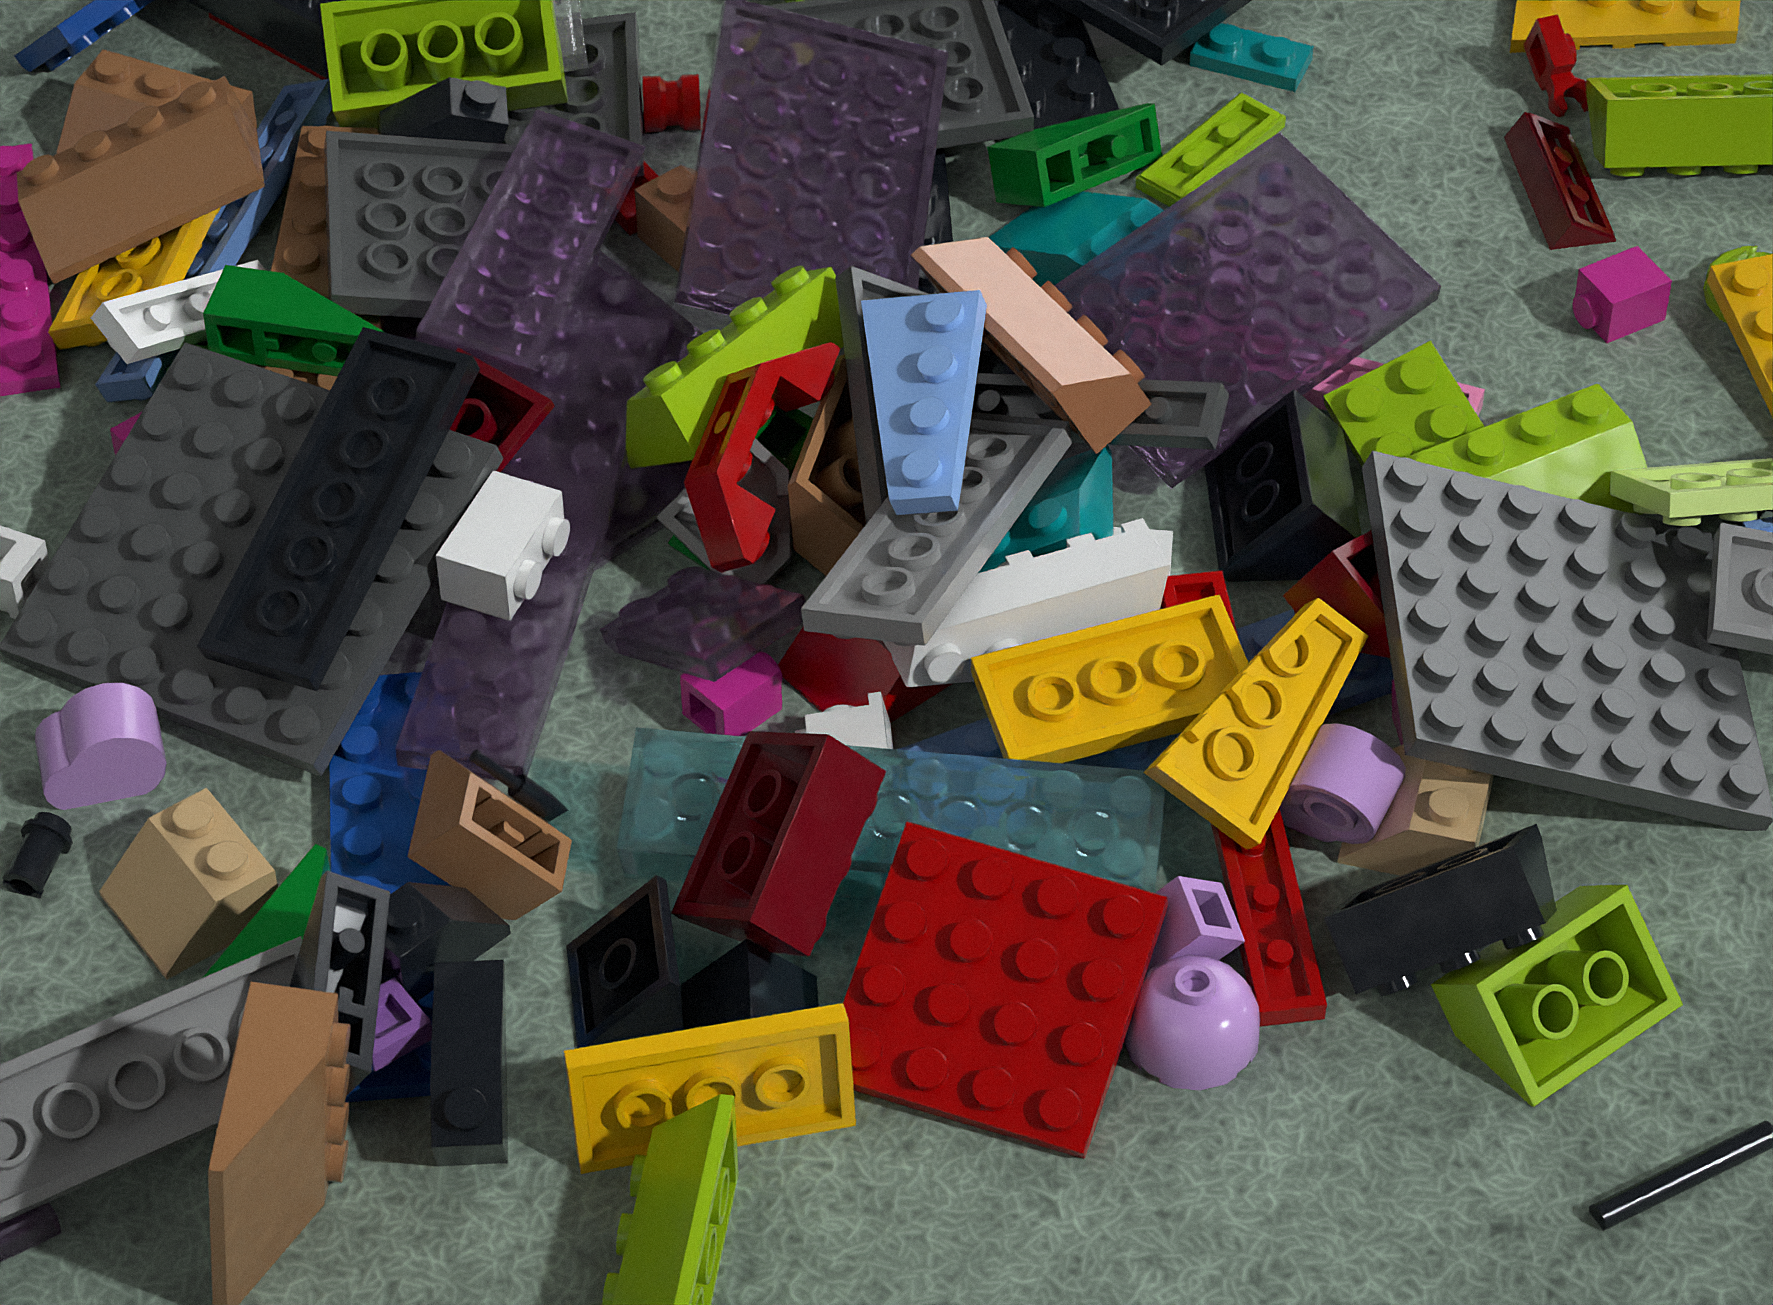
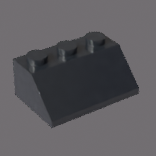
(1282, 494)
(1445, 913)

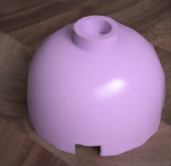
(1193, 1023)

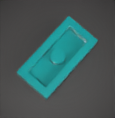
(1252, 56)

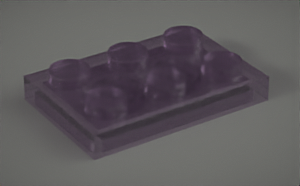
(704, 622)

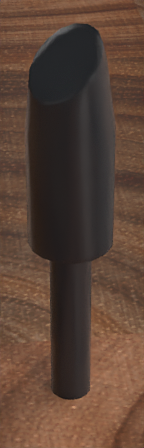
(522, 788)

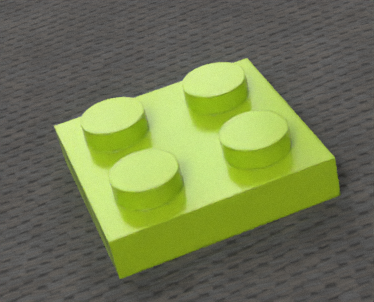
(1402, 406)

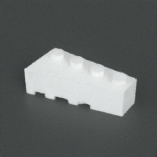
(1041, 599)

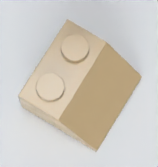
(1430, 818)
(188, 883)

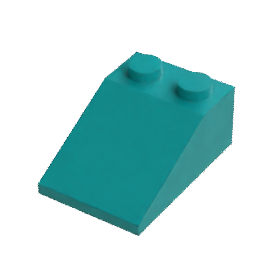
(1072, 231)
(1067, 505)

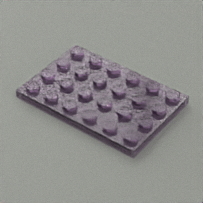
(808, 155)
(1251, 286)

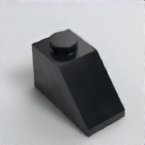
(450, 112)
(435, 926)

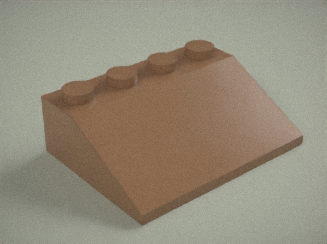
(276, 1132)

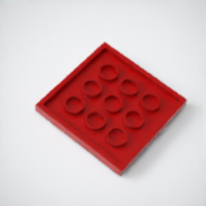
(998, 988)

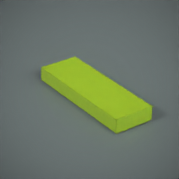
(1210, 149)

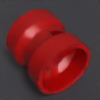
(671, 103)

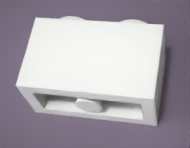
(502, 545)

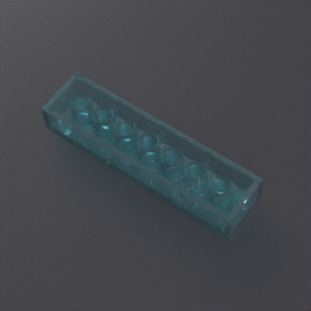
(1055, 812)

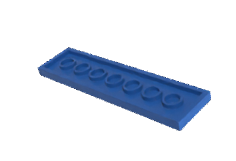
(370, 840)

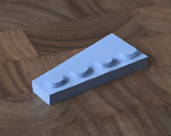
(924, 391)

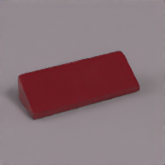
(1549, 186)

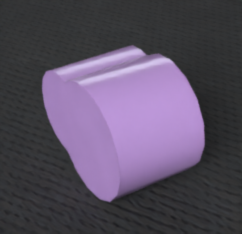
(100, 747)
(1343, 786)

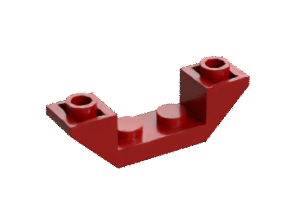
(728, 516)

